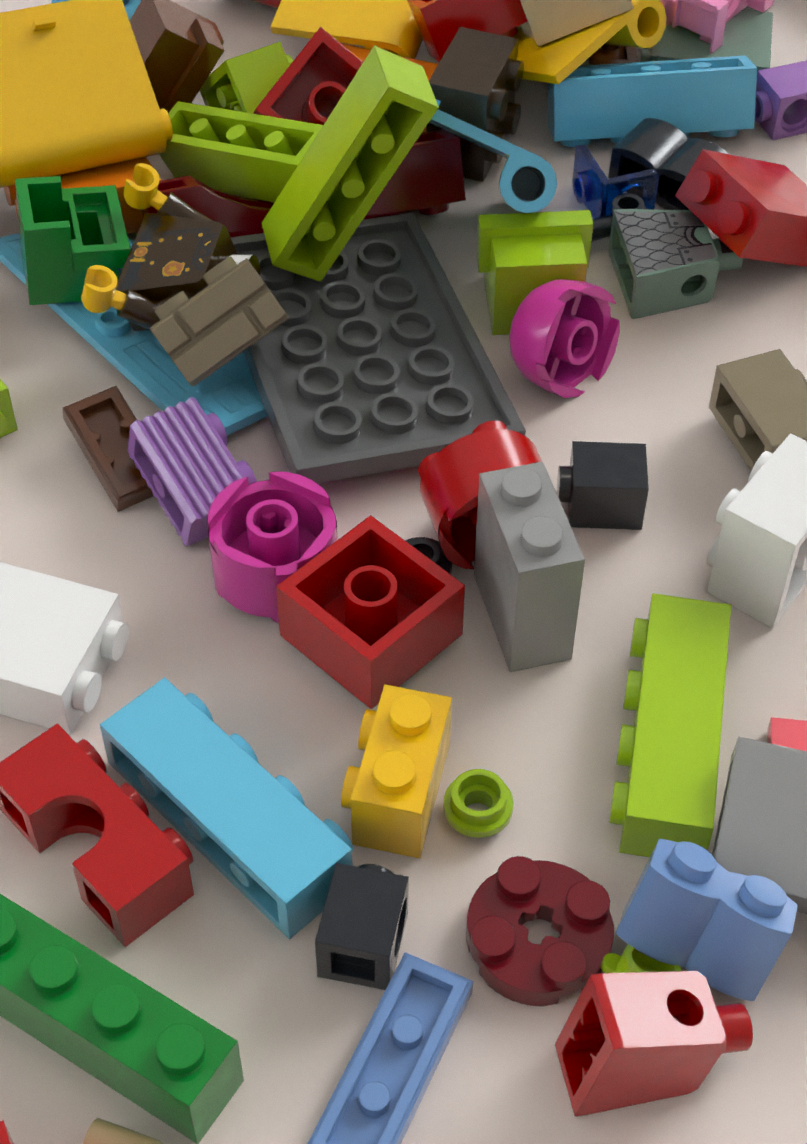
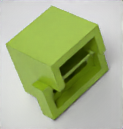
(527, 251)

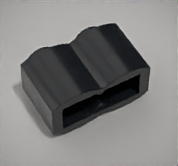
(662, 148)

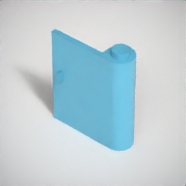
(526, 178)

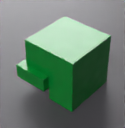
(66, 235)

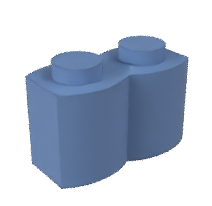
(708, 918)

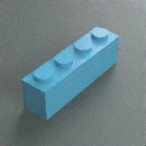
(690, 94)
(227, 804)

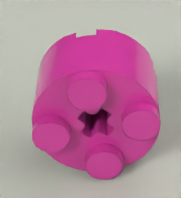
(265, 535)

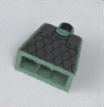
(666, 259)

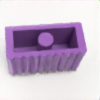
(185, 464)

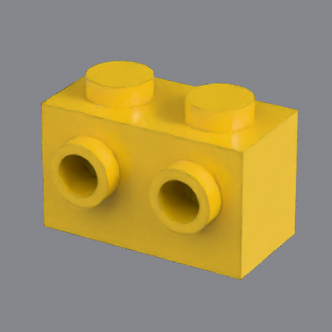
(399, 771)

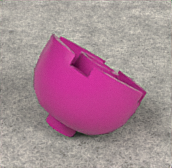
(564, 335)

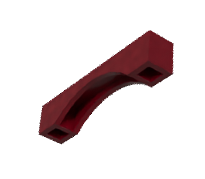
(423, 182)

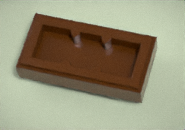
(102, 432)

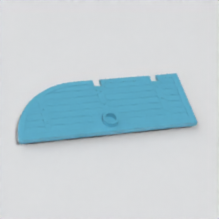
(145, 363)

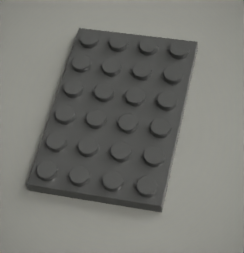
(371, 357)

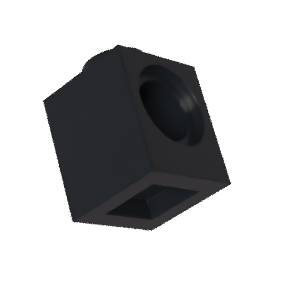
(362, 925)

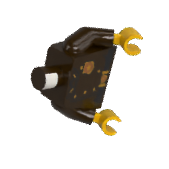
(166, 257)

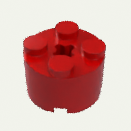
(452, 483)

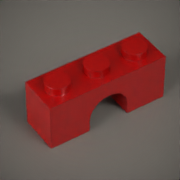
(134, 869)

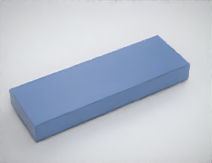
(395, 1056)

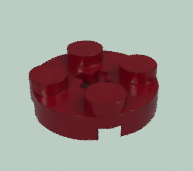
(547, 892)

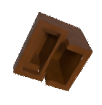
(176, 49)

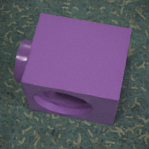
(782, 100)

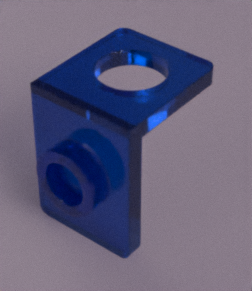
(598, 191)

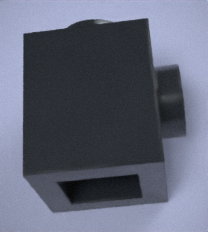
(605, 485)

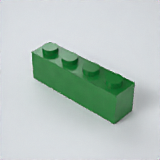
(114, 1025)

